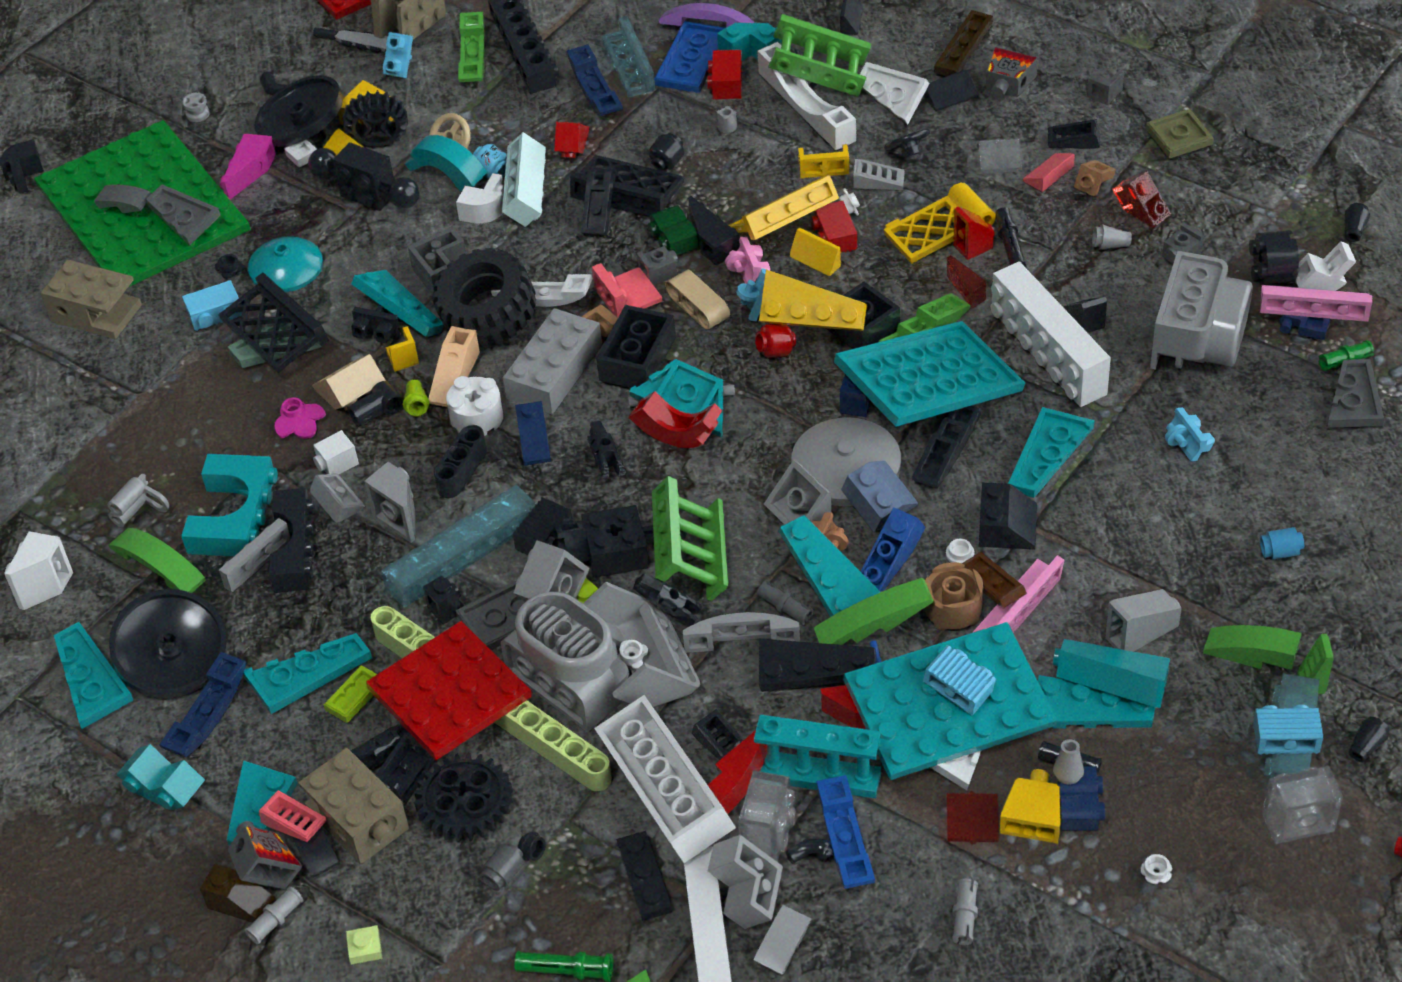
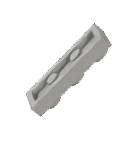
(254, 555)

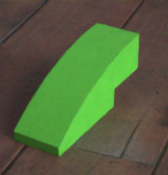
(1253, 645)

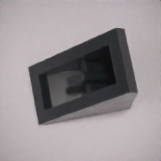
(1089, 313)

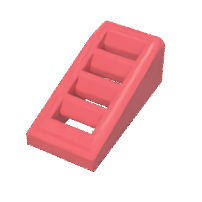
(279, 801)

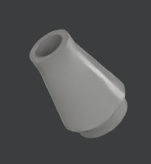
(1108, 237)
(1069, 765)

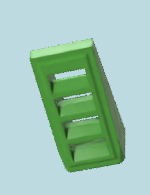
(1318, 662)

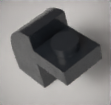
(21, 161)

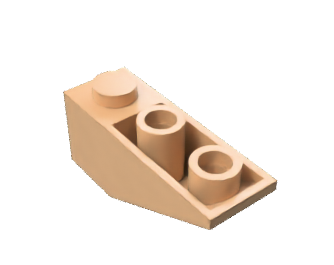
(455, 360)

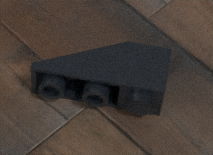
(714, 235)

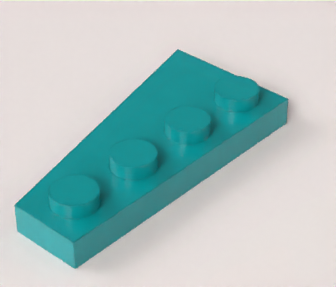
(1047, 449)
(825, 566)
(90, 677)
(293, 678)
(1092, 707)

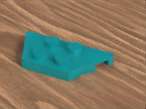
(684, 389)

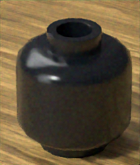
(666, 151)

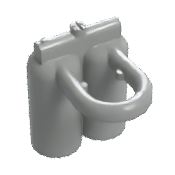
(132, 498)

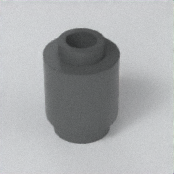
(502, 866)

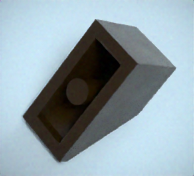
(231, 896)

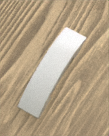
(560, 293)

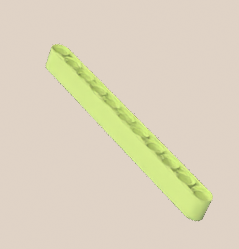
(524, 722)

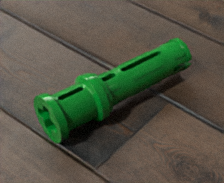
(579, 965)

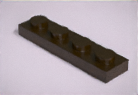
(963, 43)

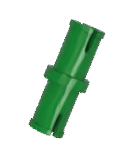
(1345, 352)

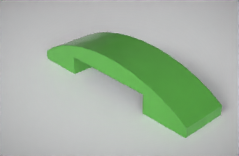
(472, 47)
(159, 558)

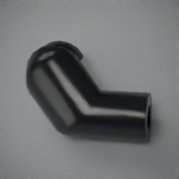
(269, 83)
(807, 847)

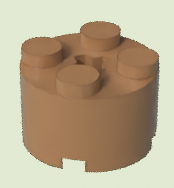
(955, 595)

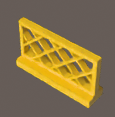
(787, 208)

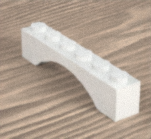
(830, 121)

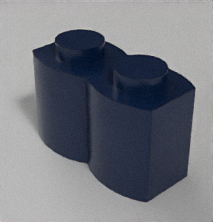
(1080, 802)

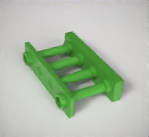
(824, 41)
(669, 544)

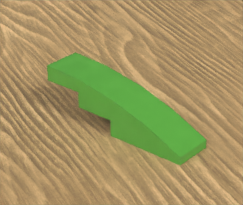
(932, 315)
(875, 612)

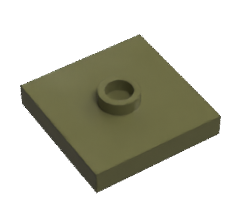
(1179, 133)

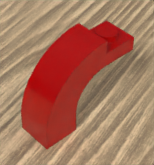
(674, 426)

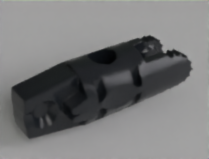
(604, 450)
(668, 599)
(379, 747)

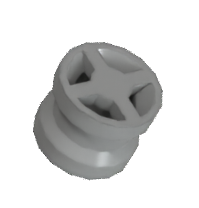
(195, 107)

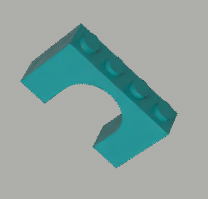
(230, 533)

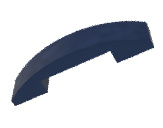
(592, 81)
(208, 708)

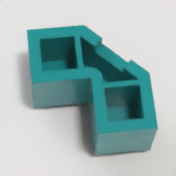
(747, 38)
(158, 779)

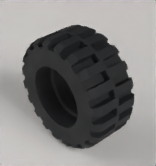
(477, 274)

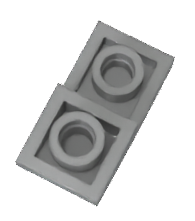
(782, 940)

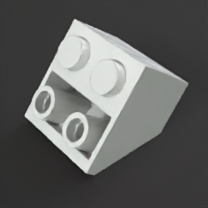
(38, 570)

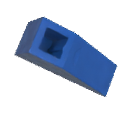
(892, 548)

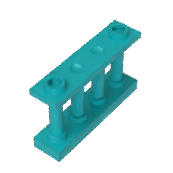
(824, 738)

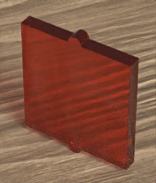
(972, 817)

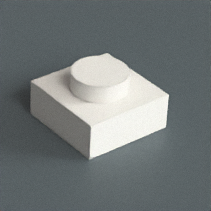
(300, 152)

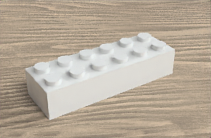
(1050, 334)
(665, 779)

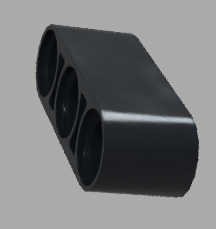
(460, 461)

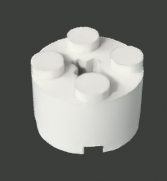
(474, 403)

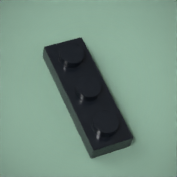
(644, 875)

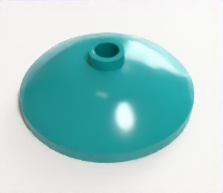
(287, 262)

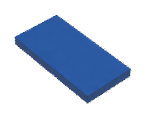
(688, 58)

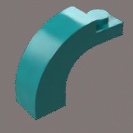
(450, 158)

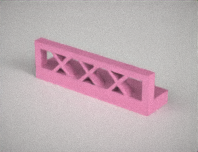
(1315, 303)
(1038, 583)

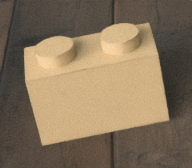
(349, 382)

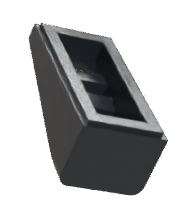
(1083, 135)
(723, 727)

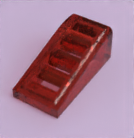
(967, 282)

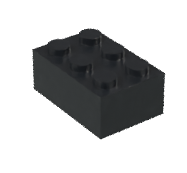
(635, 346)

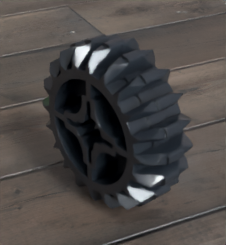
(375, 111)

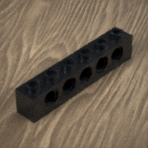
(524, 44)

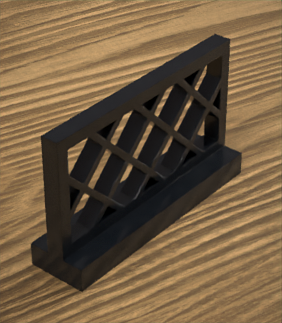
(631, 195)
(285, 306)

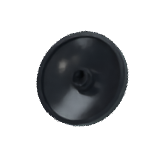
(299, 110)
(166, 643)

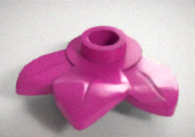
(298, 418)

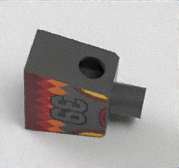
(1010, 72)
(262, 857)

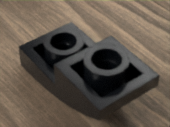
(316, 852)

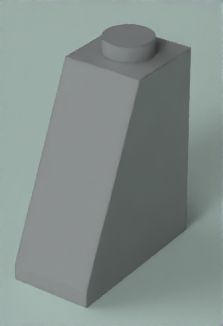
(1141, 619)

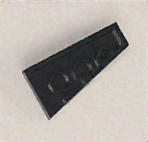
(804, 664)

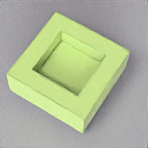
(364, 944)

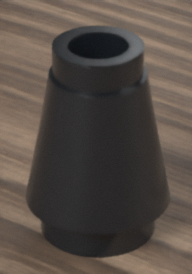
(1356, 219)
(1369, 738)

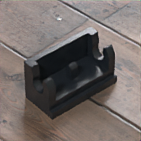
(405, 768)

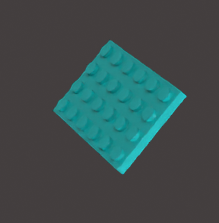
(929, 373)
(927, 728)

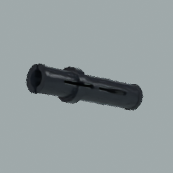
(1005, 221)

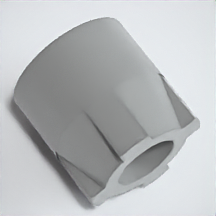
(726, 120)

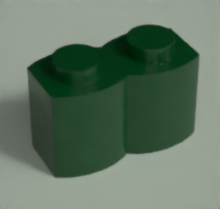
(673, 230)

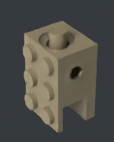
(408, 16)
(90, 299)
(356, 805)

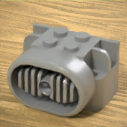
(1201, 312)
(566, 657)

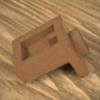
(1092, 175)
(604, 317)

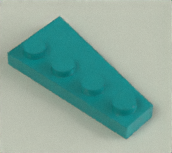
(398, 300)

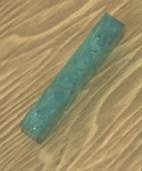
(457, 546)

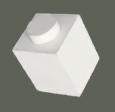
(335, 454)

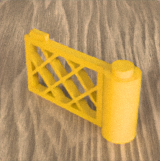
(958, 195)

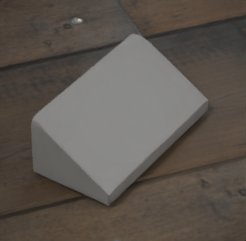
(335, 496)

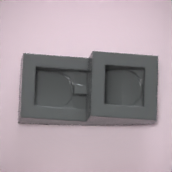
(125, 197)

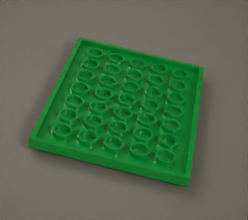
(140, 240)

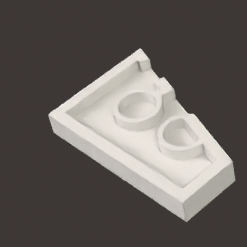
(894, 89)

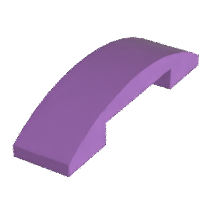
(705, 11)

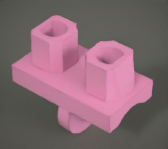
(746, 260)

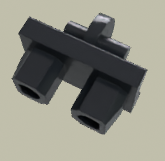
(376, 323)

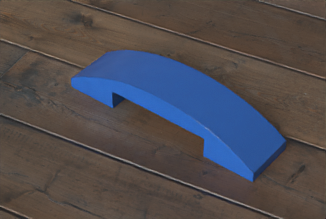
(844, 833)

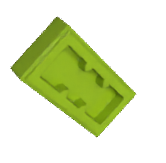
(351, 695)

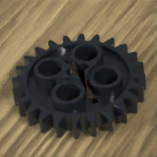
(463, 797)

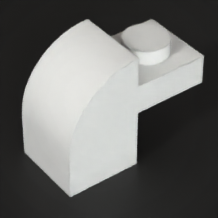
(481, 205)
(1326, 272)

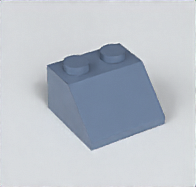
(875, 491)

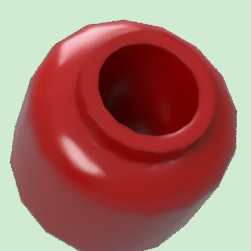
(775, 340)

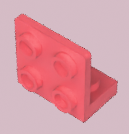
(628, 288)

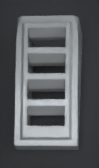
(870, 176)

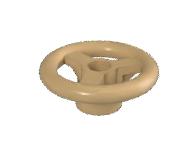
(455, 132)

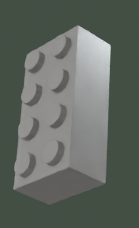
(553, 360)

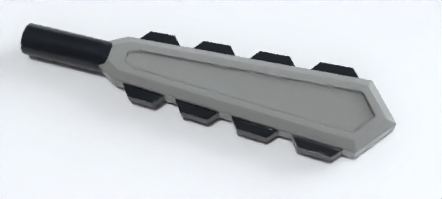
(352, 37)

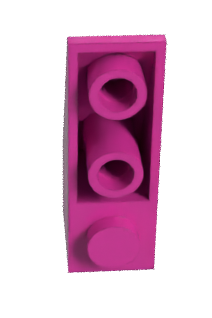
(249, 162)

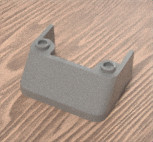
(666, 667)

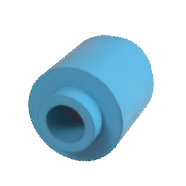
(1281, 543)

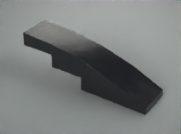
(946, 446)

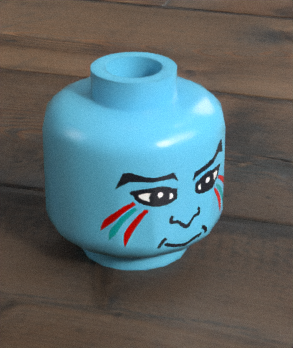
(492, 159)

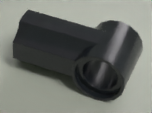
(381, 400)

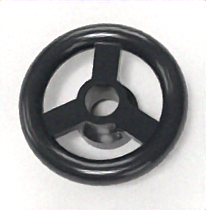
(908, 143)

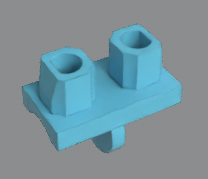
(397, 54)
(752, 294)
(1186, 433)

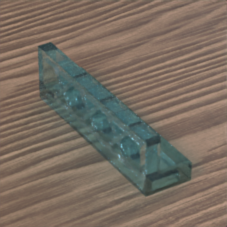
(636, 59)

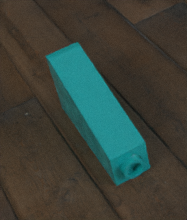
(1114, 671)

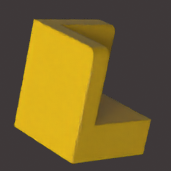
(404, 353)

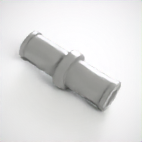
(965, 911)
(273, 915)

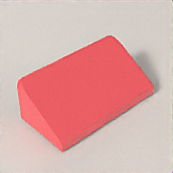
(1050, 171)

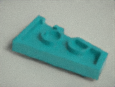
(254, 789)

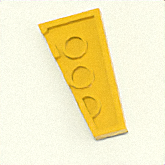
(802, 304)

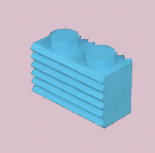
(207, 303)
(959, 679)
(1288, 730)

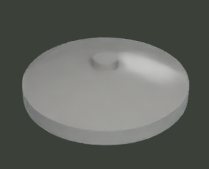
(841, 447)

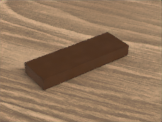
(996, 582)

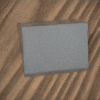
(798, 495)

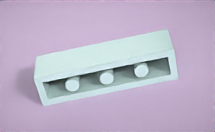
(524, 180)

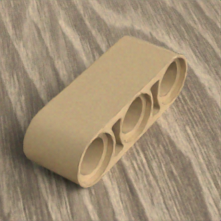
(697, 299)

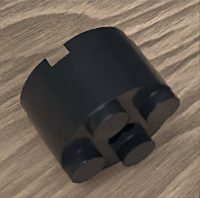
(1274, 257)

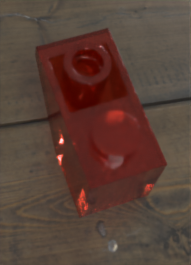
(1142, 199)

